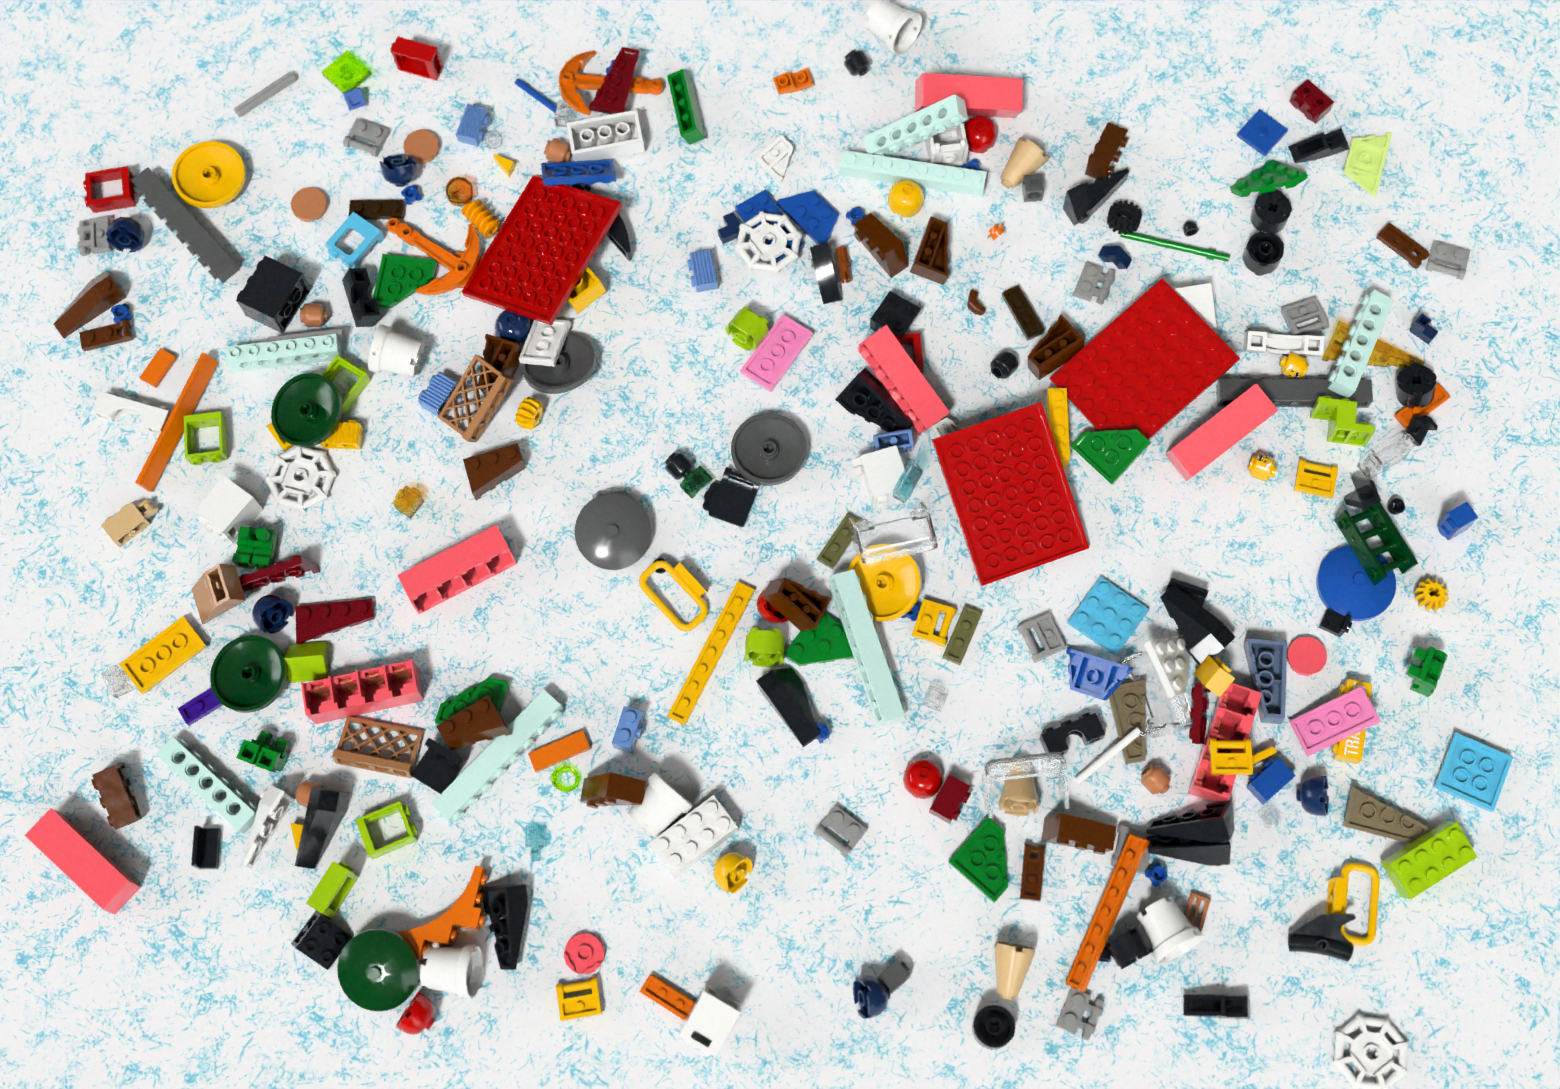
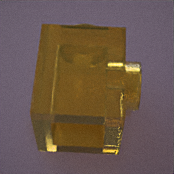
(408, 501)

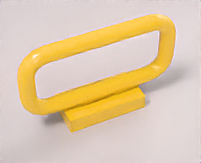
(689, 585)
(1337, 900)

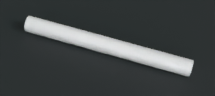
(1108, 755)

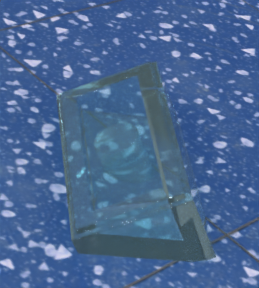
(907, 481)

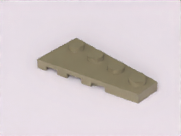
(1128, 713)
(1374, 817)

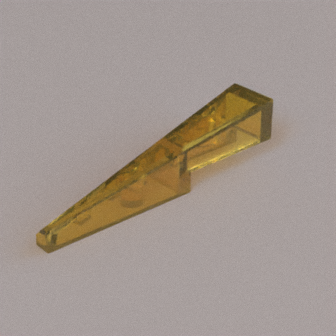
(1382, 354)

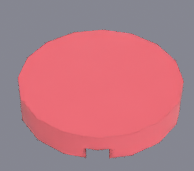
(1306, 656)
(584, 953)

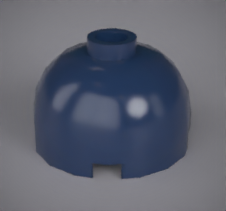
(398, 169)
(125, 234)
(512, 327)
(271, 613)
(1314, 795)
(871, 996)

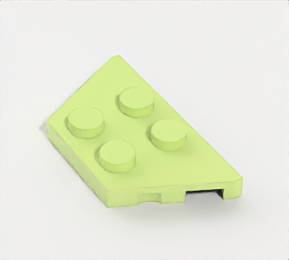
(1367, 160)

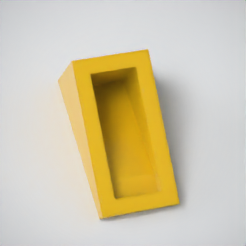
(506, 165)
(297, 831)

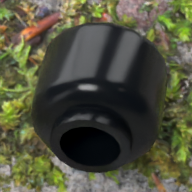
(857, 62)
(1004, 365)
(678, 465)

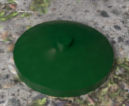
(306, 410)
(248, 674)
(378, 969)

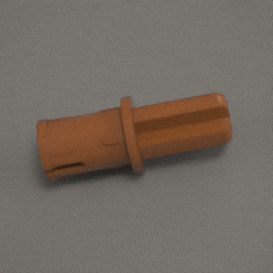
(843, 264)

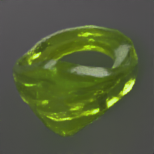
(560, 770)

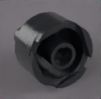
(1271, 212)
(1263, 253)
(1416, 386)
(1130, 945)
(1005, 1022)

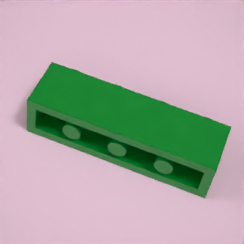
(686, 107)

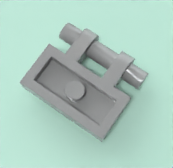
(97, 231)
(1088, 281)
(1074, 1010)

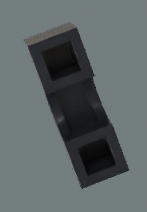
(356, 285)
(1087, 728)

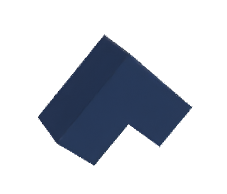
(731, 229)
(1116, 255)
(1423, 330)

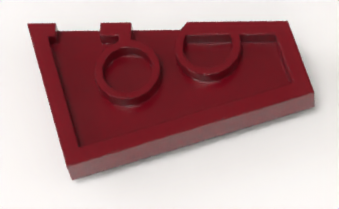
(1201, 705)

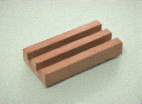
(1205, 908)

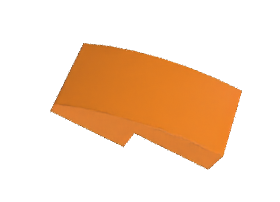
(793, 82)

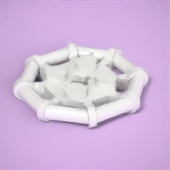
(765, 251)
(307, 485)
(1358, 1053)

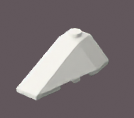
(269, 815)

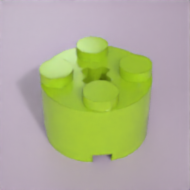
(747, 329)
(764, 647)

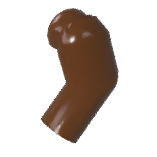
(973, 305)

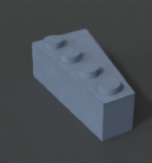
(1268, 676)

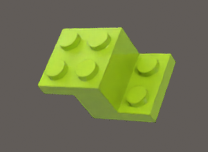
(1342, 421)

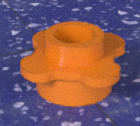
(996, 231)

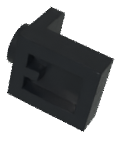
(1419, 427)
(1335, 623)

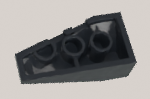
(1087, 198)
(872, 401)
(1199, 628)
(789, 700)
(321, 820)
(1205, 825)
(1190, 850)
(507, 914)

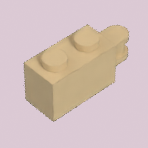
(129, 521)

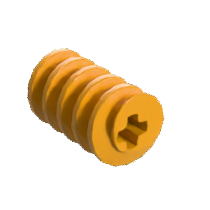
(481, 218)

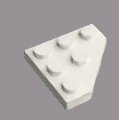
(1171, 663)

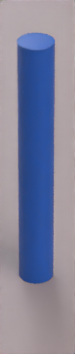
(536, 95)

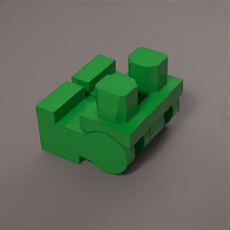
(255, 548)
(1429, 669)
(264, 755)

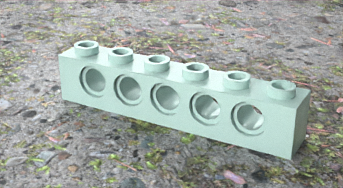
(917, 127)
(1380, 306)
(283, 353)
(170, 755)

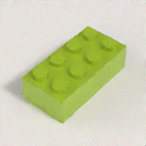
(1428, 859)

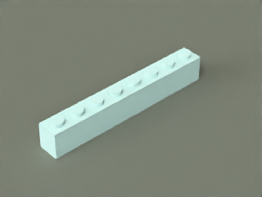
(924, 174)
(866, 647)
(497, 757)

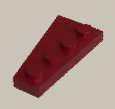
(615, 90)
(275, 574)
(320, 619)

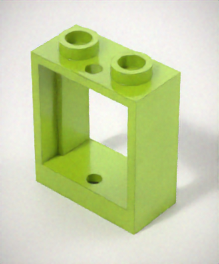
(344, 363)
(203, 421)
(368, 840)
(333, 889)

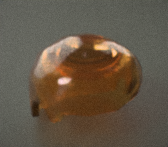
(459, 191)

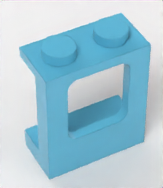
(364, 228)

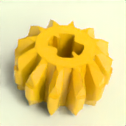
(529, 413)
(1428, 587)

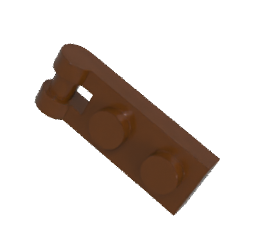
(1402, 245)
(106, 336)
(1032, 873)

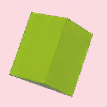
(307, 662)

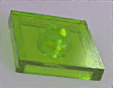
(346, 72)

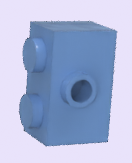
(628, 729)

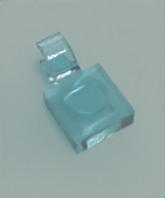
(535, 838)

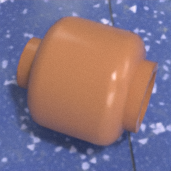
(557, 150)
(313, 315)
(1155, 779)
(303, 792)

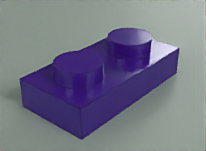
(199, 707)

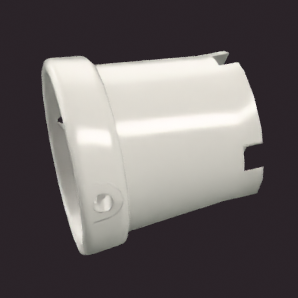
(893, 25)
(395, 352)
(660, 806)
(1168, 930)
(453, 970)

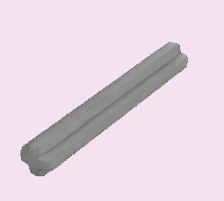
(265, 94)

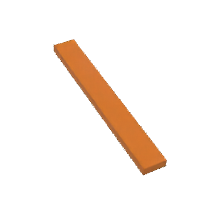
(175, 423)
(1107, 913)

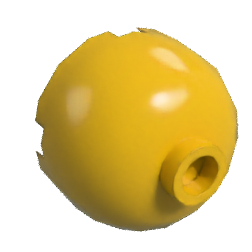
(905, 198)
(731, 871)

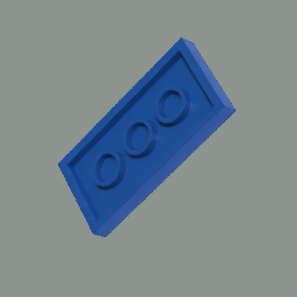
(578, 172)
(762, 202)

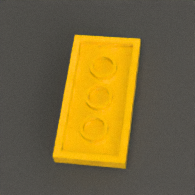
(163, 655)

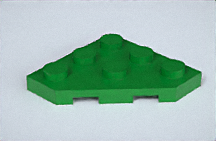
(1267, 178)
(401, 277)
(1111, 451)
(820, 644)
(494, 688)
(984, 860)

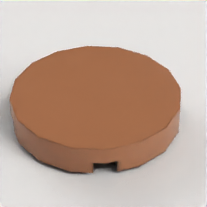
(422, 146)
(309, 204)

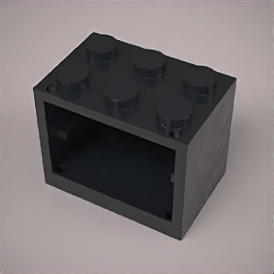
(273, 294)

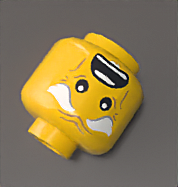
(1293, 366)
(1262, 467)

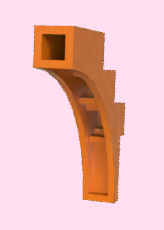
(462, 914)

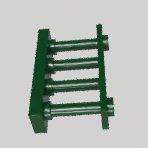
(1387, 533)

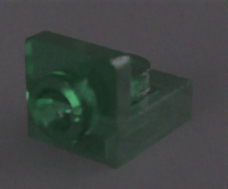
(695, 481)

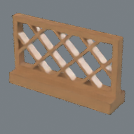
(489, 403)
(370, 761)

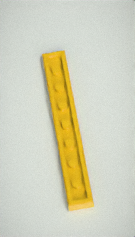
(711, 653)

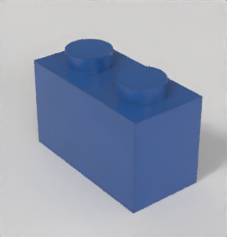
(1457, 521)
(1270, 780)

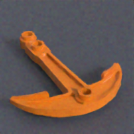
(571, 81)
(455, 276)

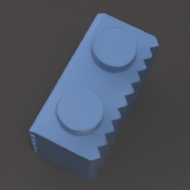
(473, 125)
(703, 270)
(437, 393)
(901, 438)

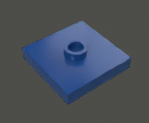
(1262, 132)

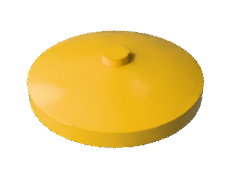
(208, 174)
(889, 586)

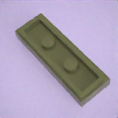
(837, 543)
(962, 635)

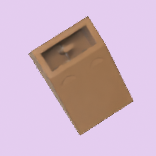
(217, 591)

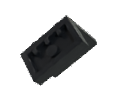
(895, 313)
(438, 767)
(321, 940)

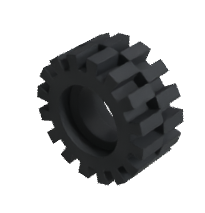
(1124, 225)

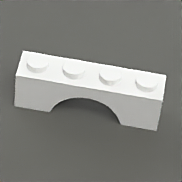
(1283, 344)
(111, 408)

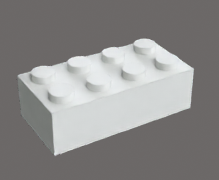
(605, 136)
(693, 836)

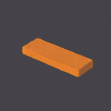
(1406, 414)
(559, 751)
(667, 997)

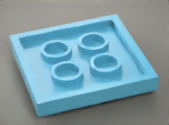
(1108, 616)
(1473, 772)

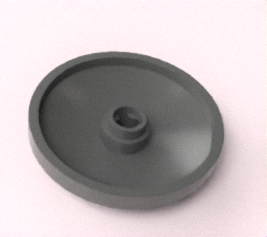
(571, 370)
(768, 449)
(613, 531)

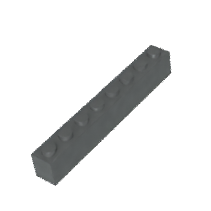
(185, 225)
(1290, 392)

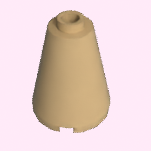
(1023, 161)
(1019, 797)
(1012, 966)

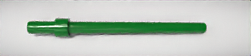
(1210, 254)

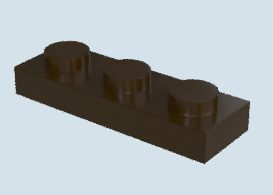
(378, 209)
(1022, 313)

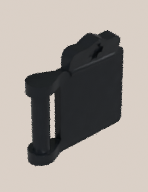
(730, 501)

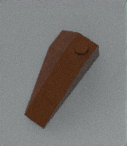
(91, 302)

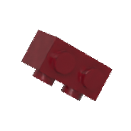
(1311, 101)
(950, 799)

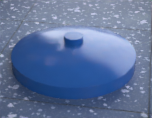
(1348, 589)

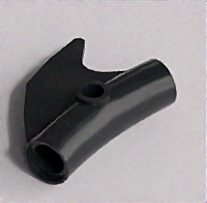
(1325, 929)

